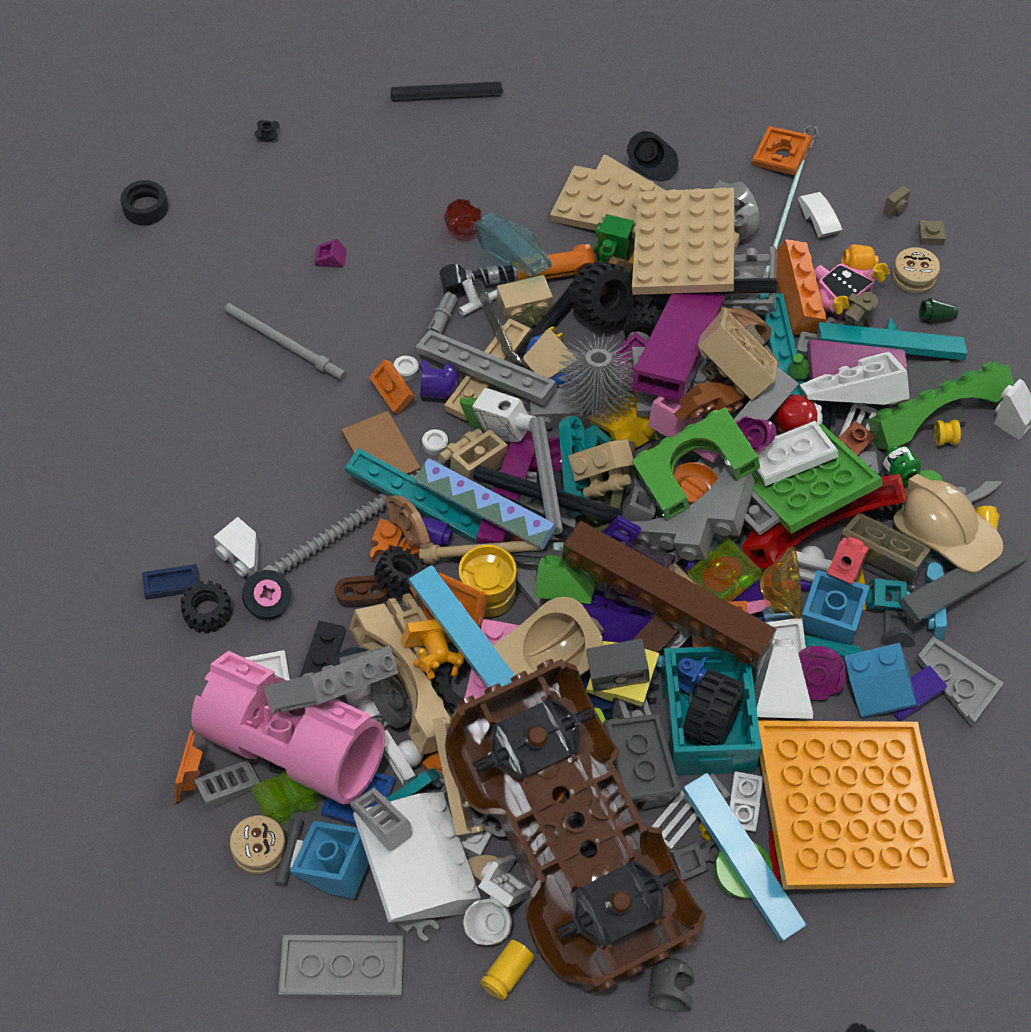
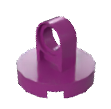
(822, 671)

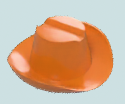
(694, 479)

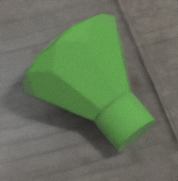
(798, 367)

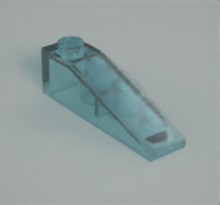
(512, 243)

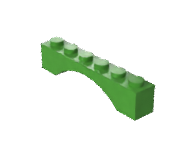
(900, 423)

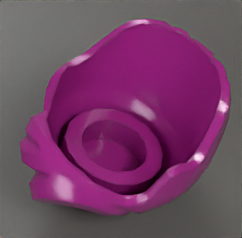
(757, 432)

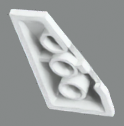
(873, 381)

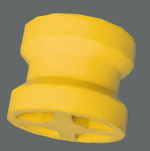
(947, 432)

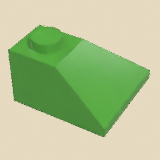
(560, 580)

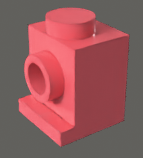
(844, 569)

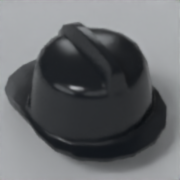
(652, 155)

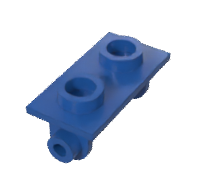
(690, 674)

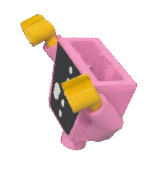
(843, 281)

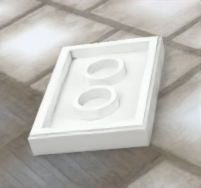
(795, 453)

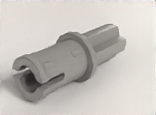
(443, 313)

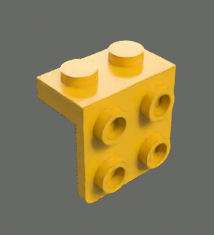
(631, 427)

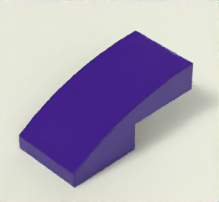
(926, 687)

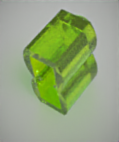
(282, 797)

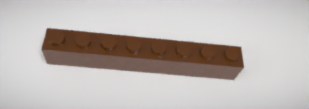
(668, 594)

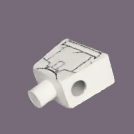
(502, 415)

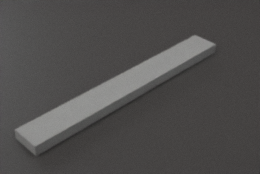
(760, 407)

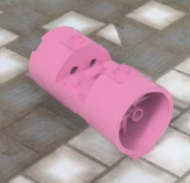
(320, 745)

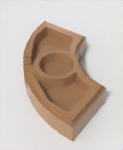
(407, 517)

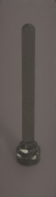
(502, 338)

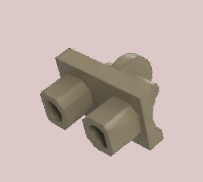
(861, 309)

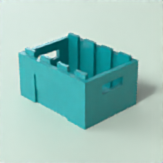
(743, 744)

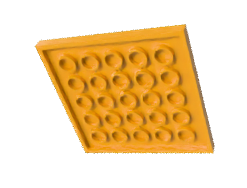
(852, 805)

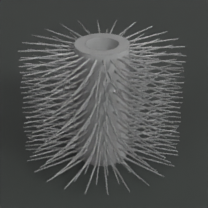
(596, 379)

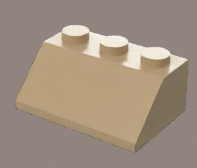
(738, 355)

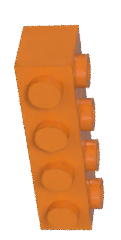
(799, 287)

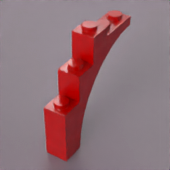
(773, 543)

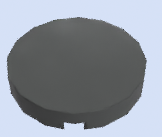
(391, 702)

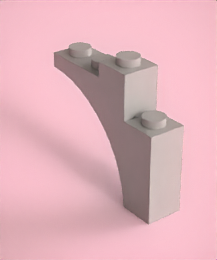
(716, 512)

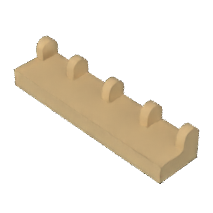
(458, 805)

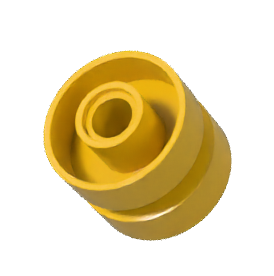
(492, 572)

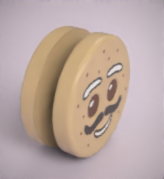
(915, 270)
(257, 844)

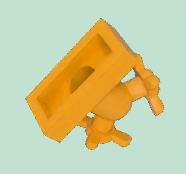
(435, 640)

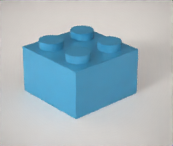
(833, 608)

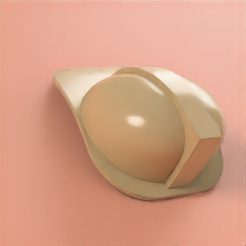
(948, 523)
(553, 632)

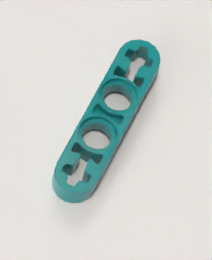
(572, 438)

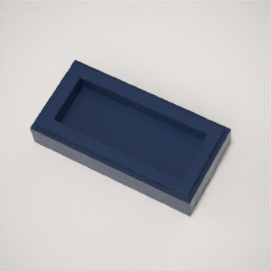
(169, 581)

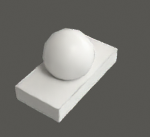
(810, 560)
(402, 758)

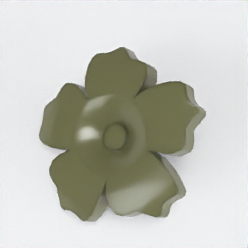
(530, 315)

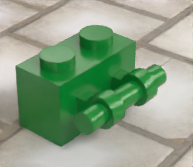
(614, 238)

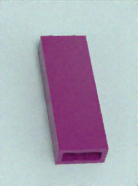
(672, 349)

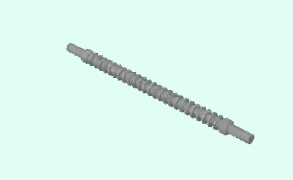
(334, 532)

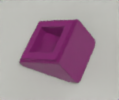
(331, 254)

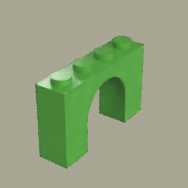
(714, 433)

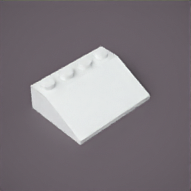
(427, 871)

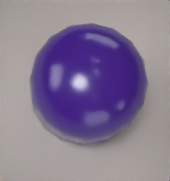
(438, 382)

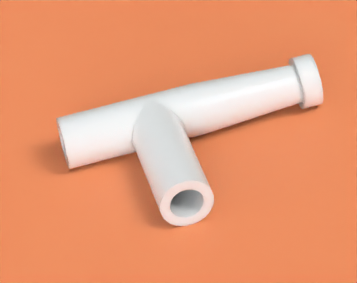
(474, 301)

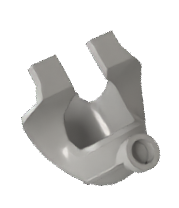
(746, 213)

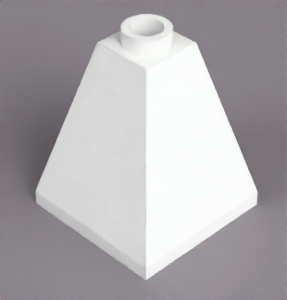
(781, 684)

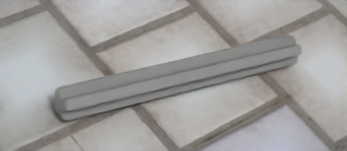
(546, 473)

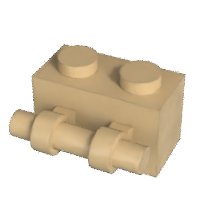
(474, 450)
(599, 461)

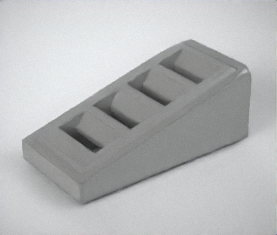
(222, 796)
(393, 832)

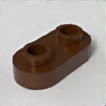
(362, 591)

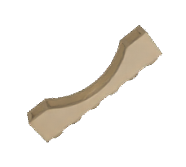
(376, 629)

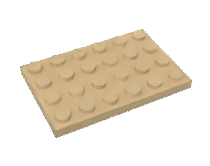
(684, 241)

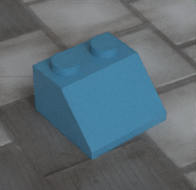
(880, 680)
(332, 859)

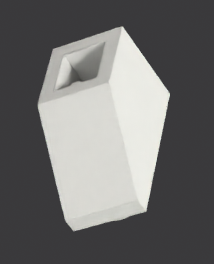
(1014, 410)
(239, 546)

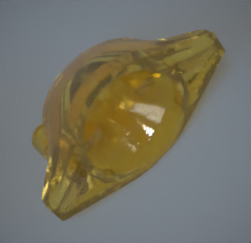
(782, 584)

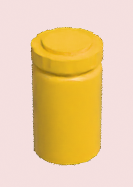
(507, 970)

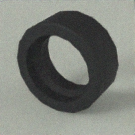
(141, 189)

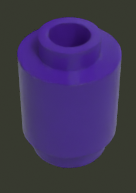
(438, 531)

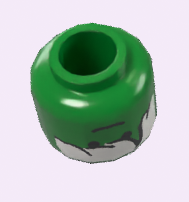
(901, 461)

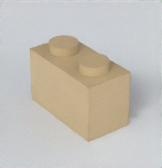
(518, 294)

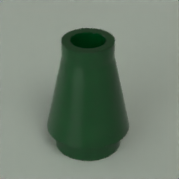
(935, 310)

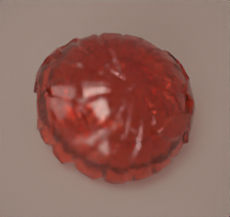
(461, 218)

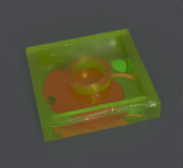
(725, 571)

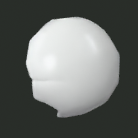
(487, 922)

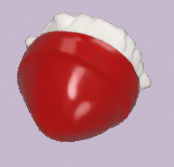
(796, 412)

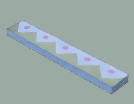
(485, 503)

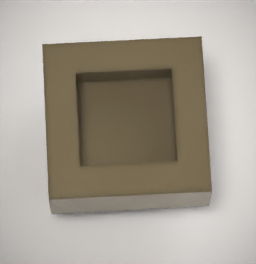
(896, 202)
(931, 232)

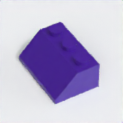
(619, 620)

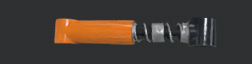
(562, 265)

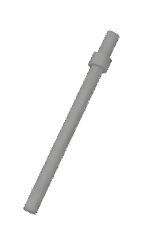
(321, 362)

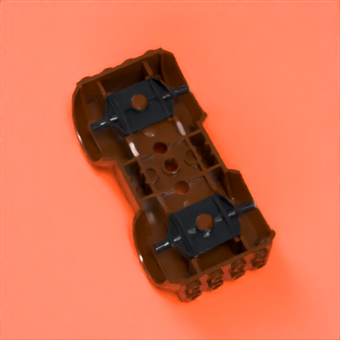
(582, 912)

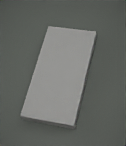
(341, 966)

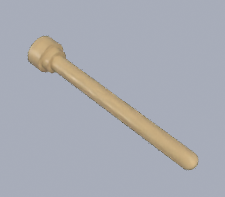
(431, 553)

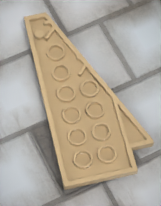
(603, 191)

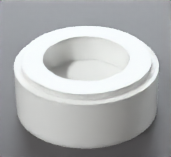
(407, 367)
(434, 442)

